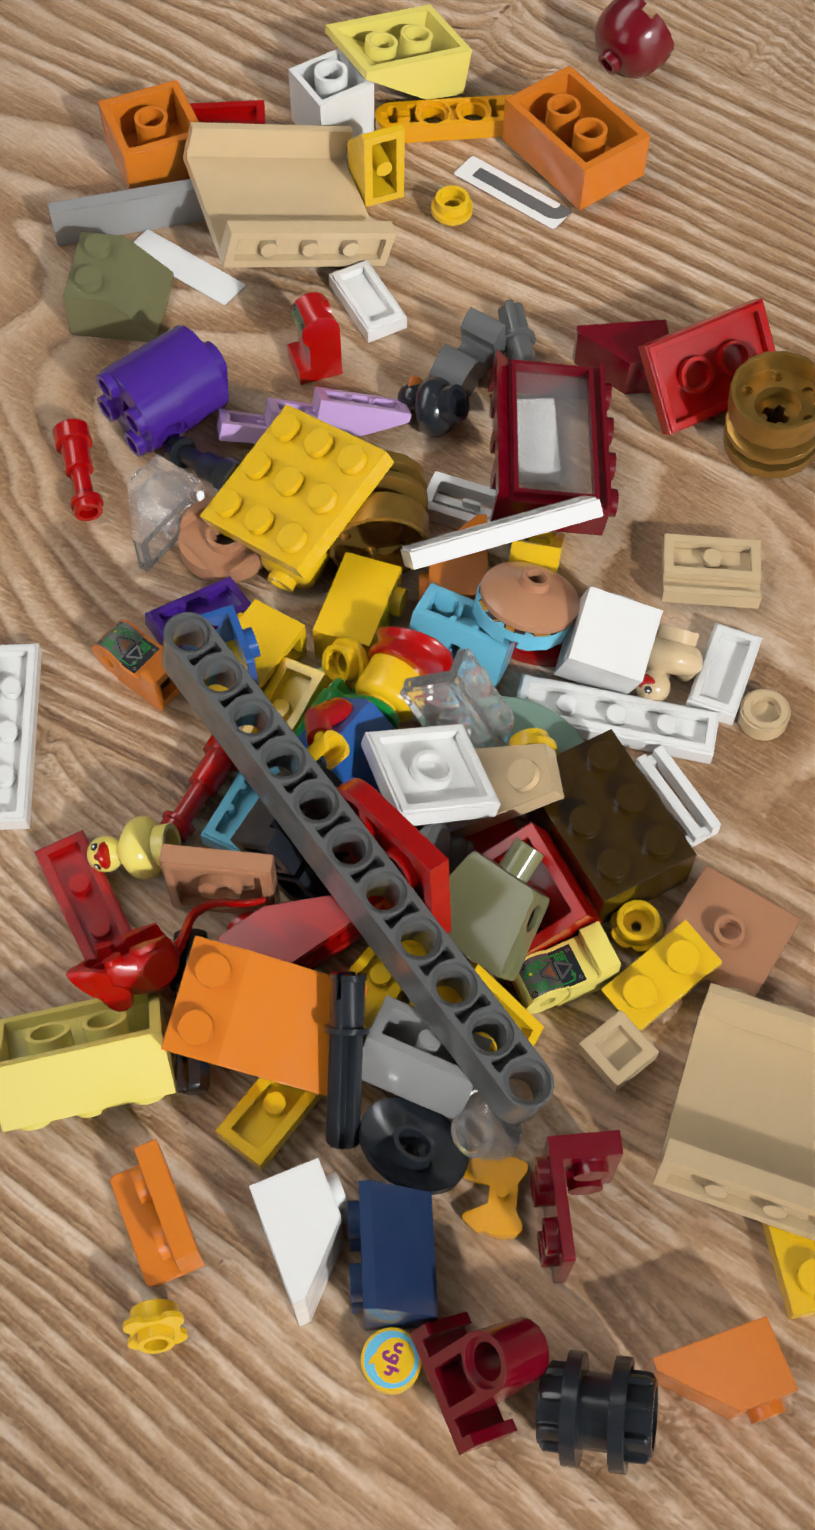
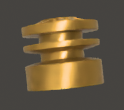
(772, 415)
(389, 517)

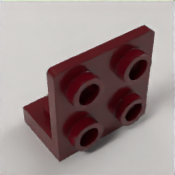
(573, 1163)

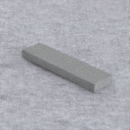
(126, 211)

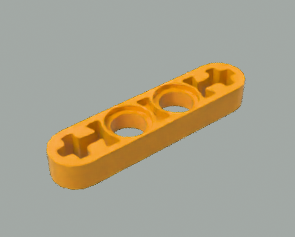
(451, 112)

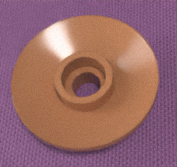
(529, 597)

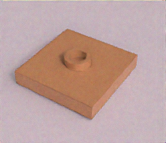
(207, 874)
(738, 927)

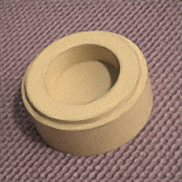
(763, 714)

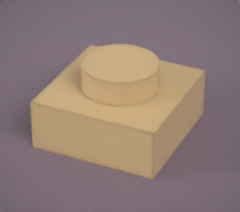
(617, 1051)

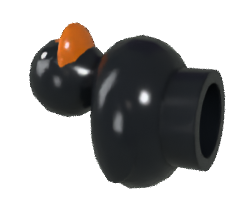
(436, 404)

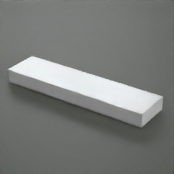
(501, 531)
(635, 720)
(18, 728)

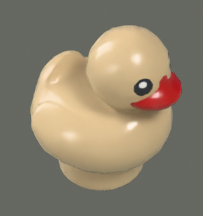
(672, 653)

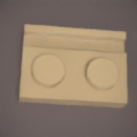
(711, 571)

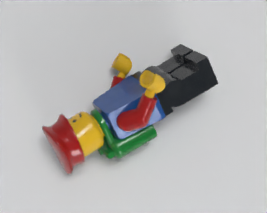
(333, 737)

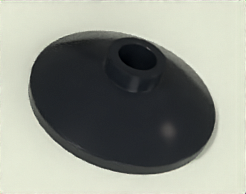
(411, 1146)

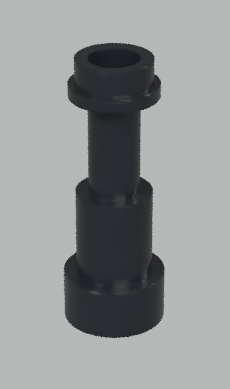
(207, 465)

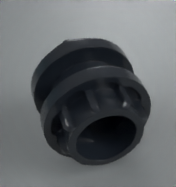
(597, 1412)

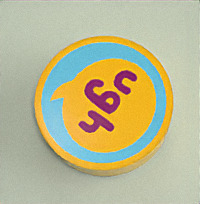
(390, 1361)

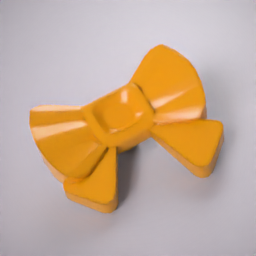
(498, 1216)

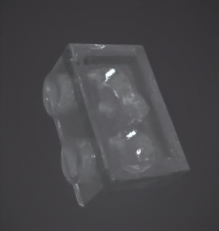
(461, 697)

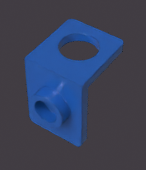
(230, 629)

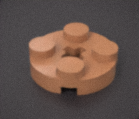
(206, 557)

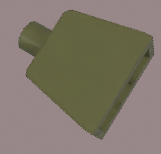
(496, 908)

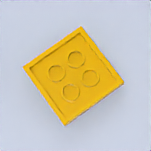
(297, 490)

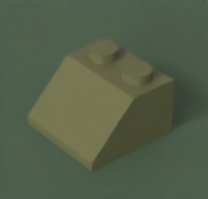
(116, 289)

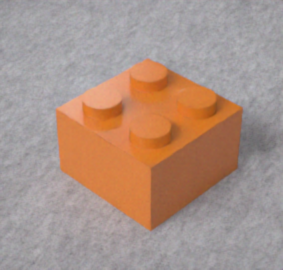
(148, 133)

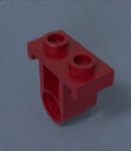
(478, 1372)

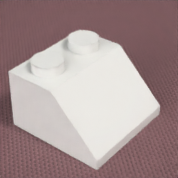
(304, 1229)

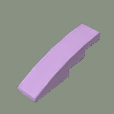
(346, 410)

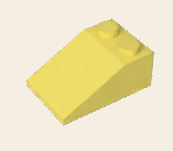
(406, 51)

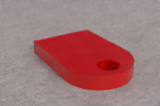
(405, 845)

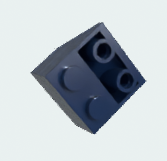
(397, 1249)

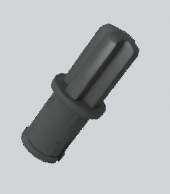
(519, 336)

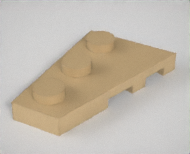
(522, 779)

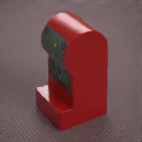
(319, 344)

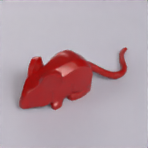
(143, 962)

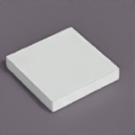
(430, 774)

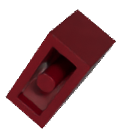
(618, 349)

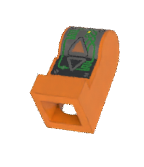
(135, 662)

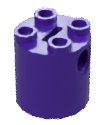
(164, 388)

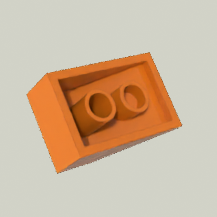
(253, 1015)

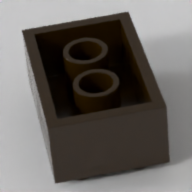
(613, 828)

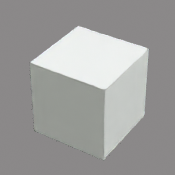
(331, 94)
(608, 642)

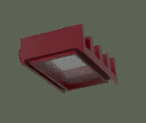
(551, 438)

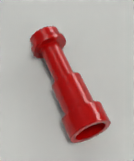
(74, 443)
(204, 782)

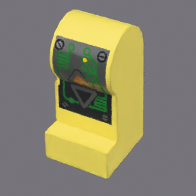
(567, 970)

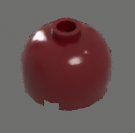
(631, 40)

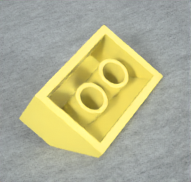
(82, 1061)

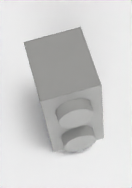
(412, 1062)

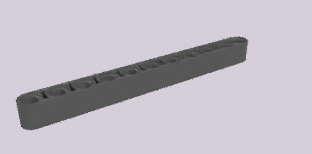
(352, 883)

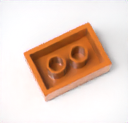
(575, 137)

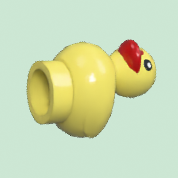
(136, 848)

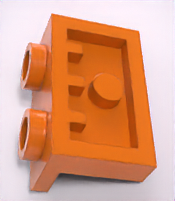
(156, 1218)

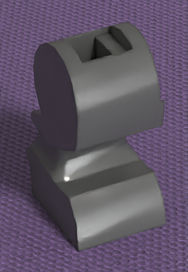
(475, 354)

